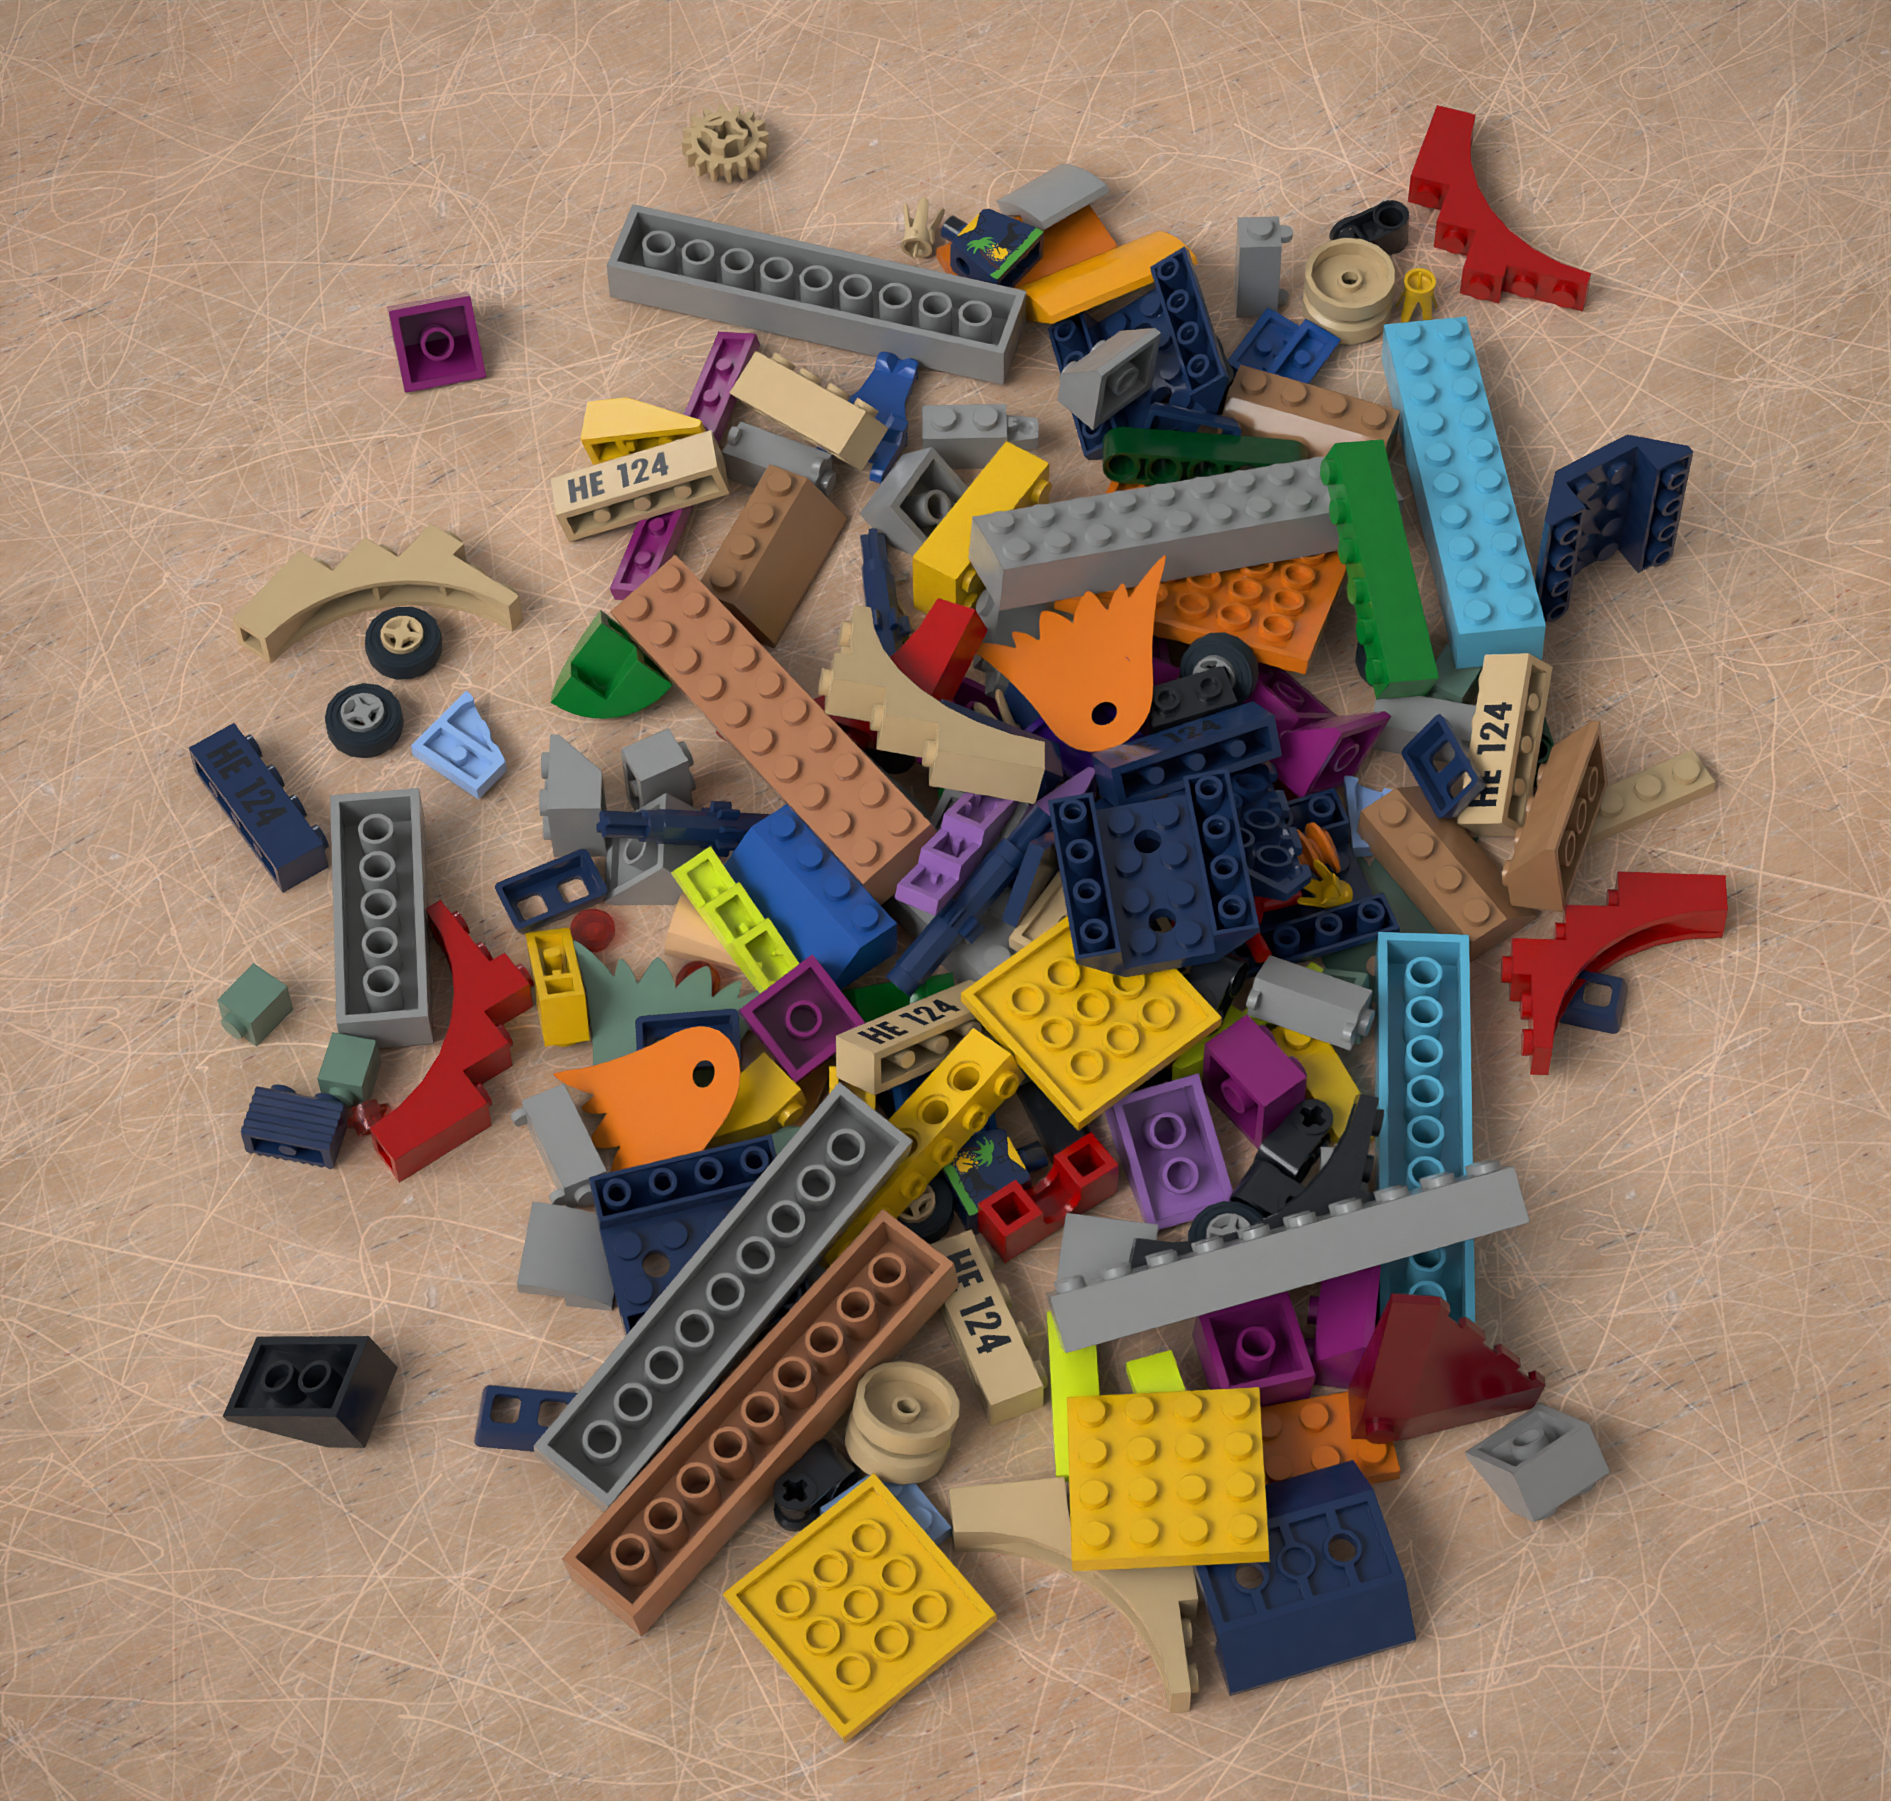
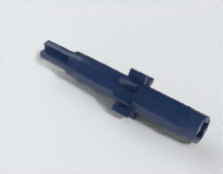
(881, 593)
(712, 826)
(961, 913)

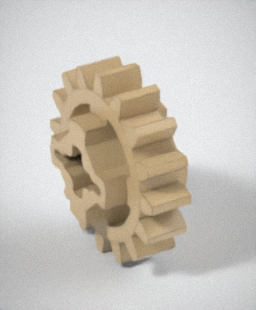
(725, 143)

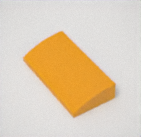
(1098, 278)

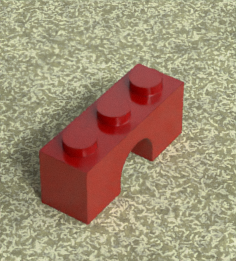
(1076, 1183)

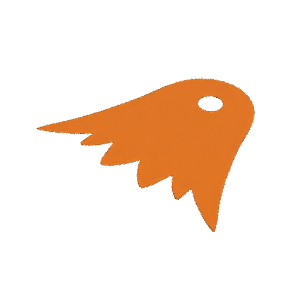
(1087, 665)
(653, 1100)

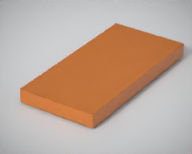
(1064, 245)

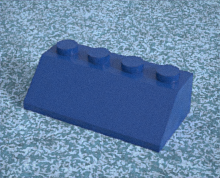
(812, 898)

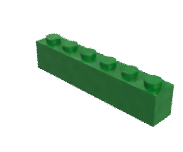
(1379, 569)

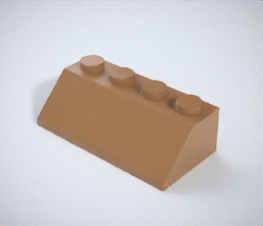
(1302, 412)
(774, 553)
(1558, 822)
(1441, 870)

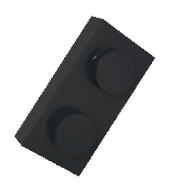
(1049, 1123)

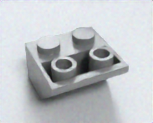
(571, 800)

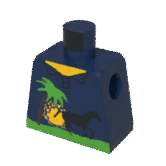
(993, 247)
(984, 1167)

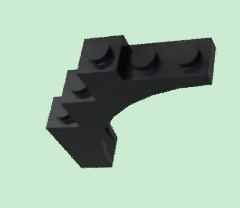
(1334, 1182)

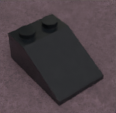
(313, 1388)

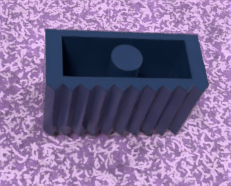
(295, 1126)

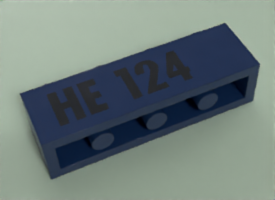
(1160, 760)
(260, 807)

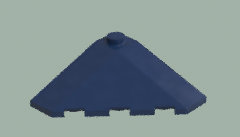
(1267, 842)

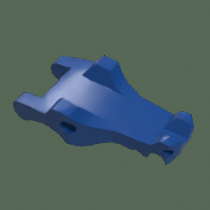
(888, 392)

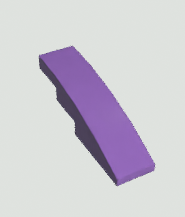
(954, 851)

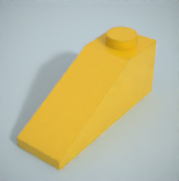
(629, 426)
(557, 987)
(1325, 1075)
(762, 1105)

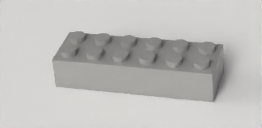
(381, 917)

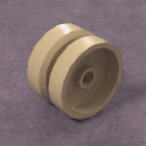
(1349, 289)
(902, 1422)

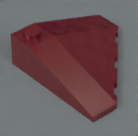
(1432, 1374)

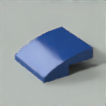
(1284, 347)

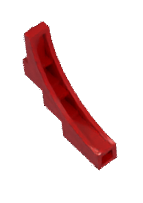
(1468, 226)
(932, 658)
(1638, 915)
(451, 1100)

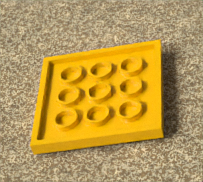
(1086, 1030)
(1166, 1479)
(859, 1607)

